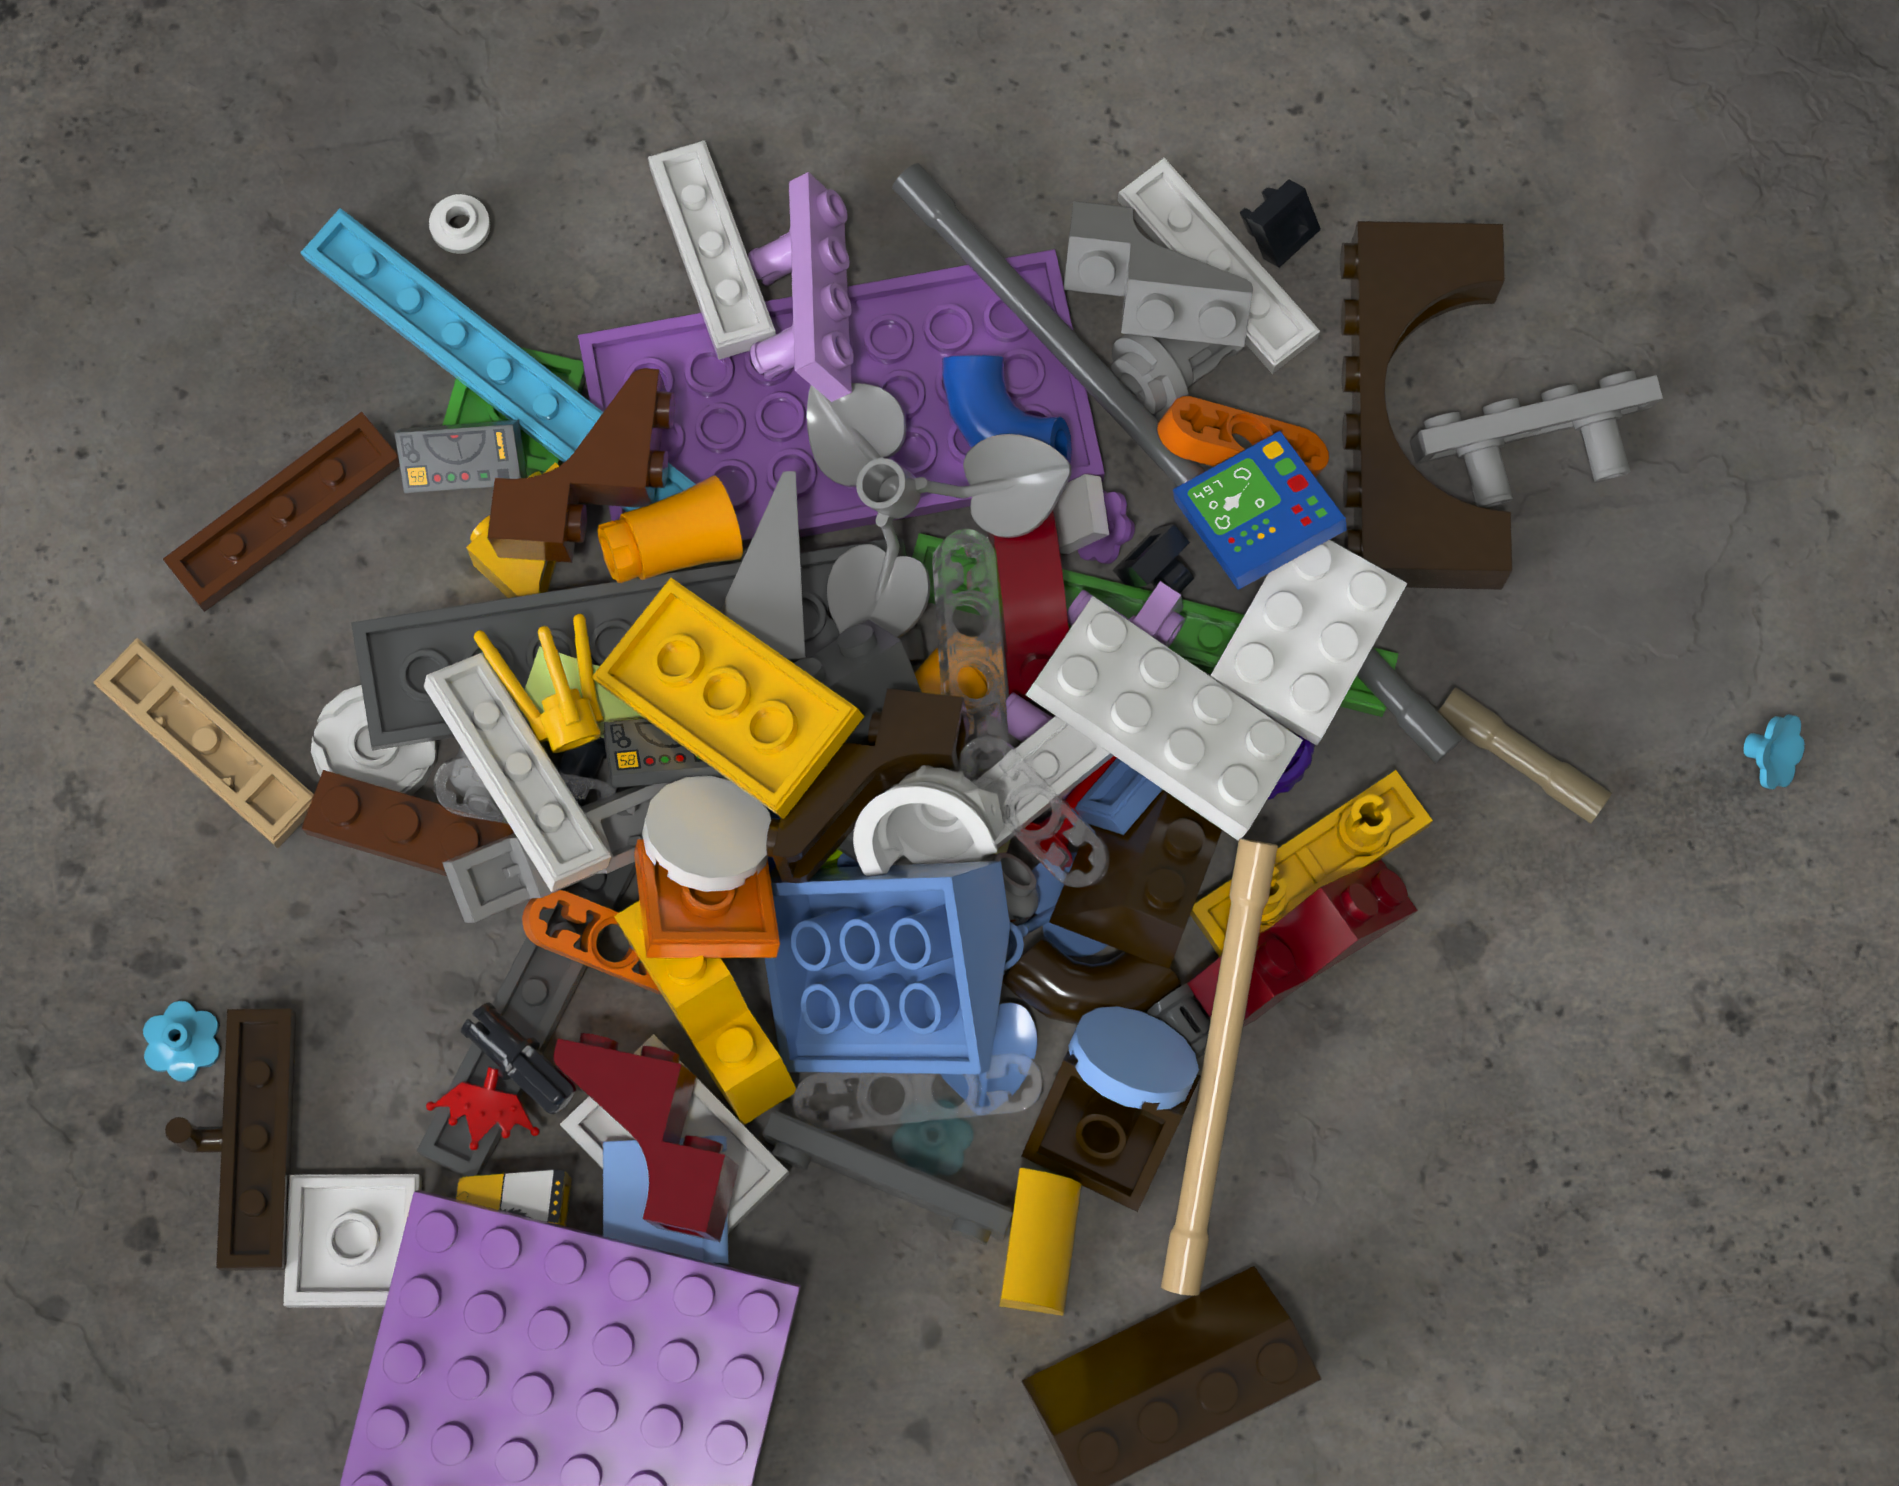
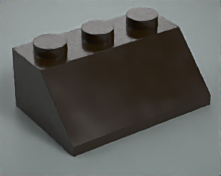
(1148, 882)

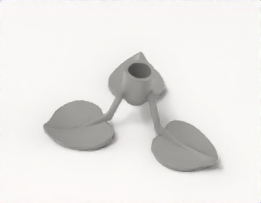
(1011, 490)

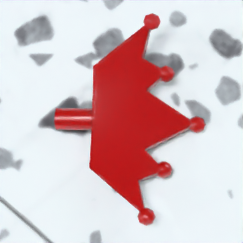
(484, 1108)

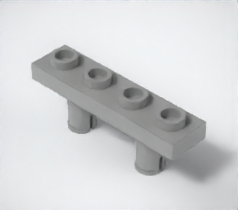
(1561, 408)

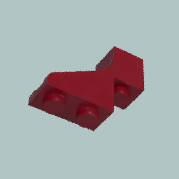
(1316, 936)
(651, 1101)

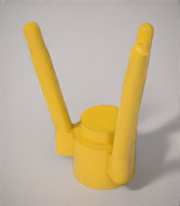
(567, 717)

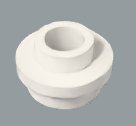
(462, 239)

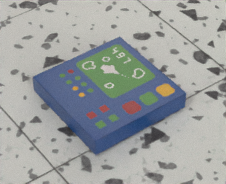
(1259, 510)

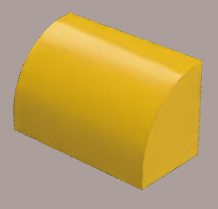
(1040, 1242)

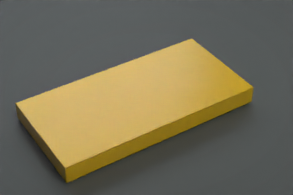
(728, 697)

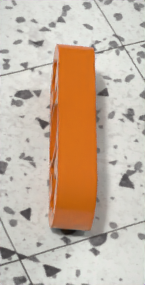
(1204, 432)
(563, 941)

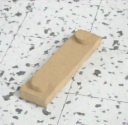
(206, 742)

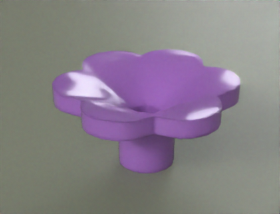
(1120, 531)

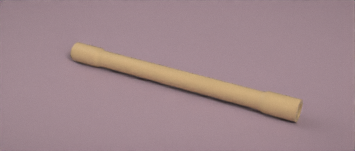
(1189, 1235)

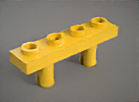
(1326, 851)

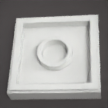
(344, 1237)

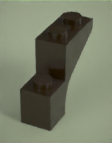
(903, 737)

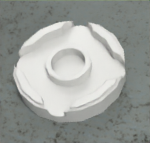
(344, 747)
(706, 833)

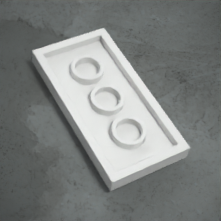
(1165, 718)

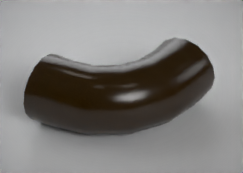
(1071, 988)

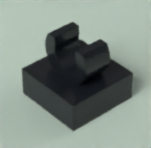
(1282, 222)
(1155, 561)

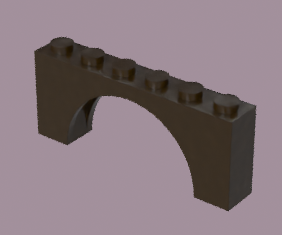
(1401, 520)

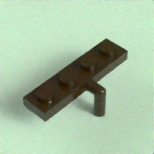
(251, 1139)

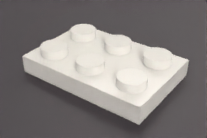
(1308, 637)
(706, 1116)

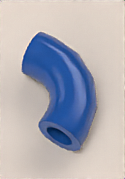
(984, 409)

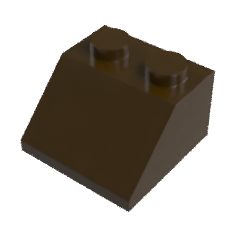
(1101, 1141)

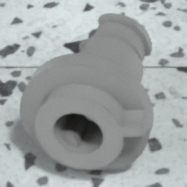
(1164, 368)

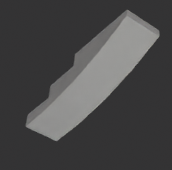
(504, 874)

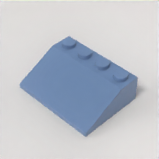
(890, 968)

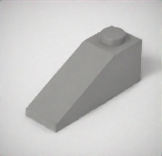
(768, 582)

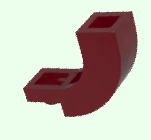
(1030, 602)

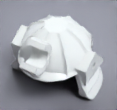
(929, 820)

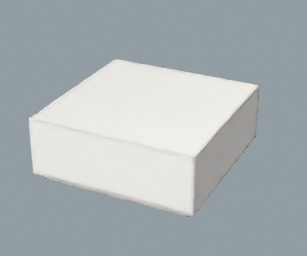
(1080, 514)

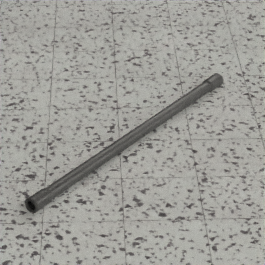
(939, 212)

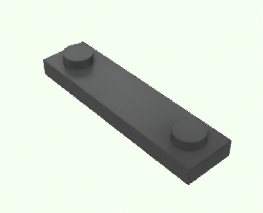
(972, 1214)

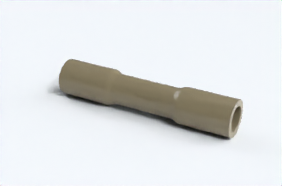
(1555, 777)

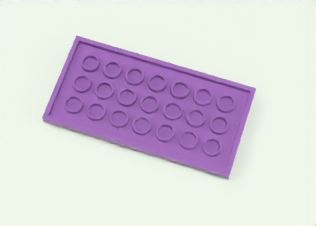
(899, 331)

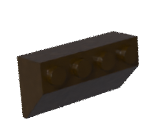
(1170, 1381)

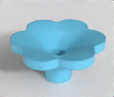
(1777, 751)
(193, 1049)

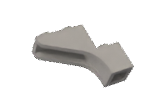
(1161, 288)

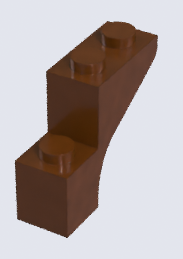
(612, 467)

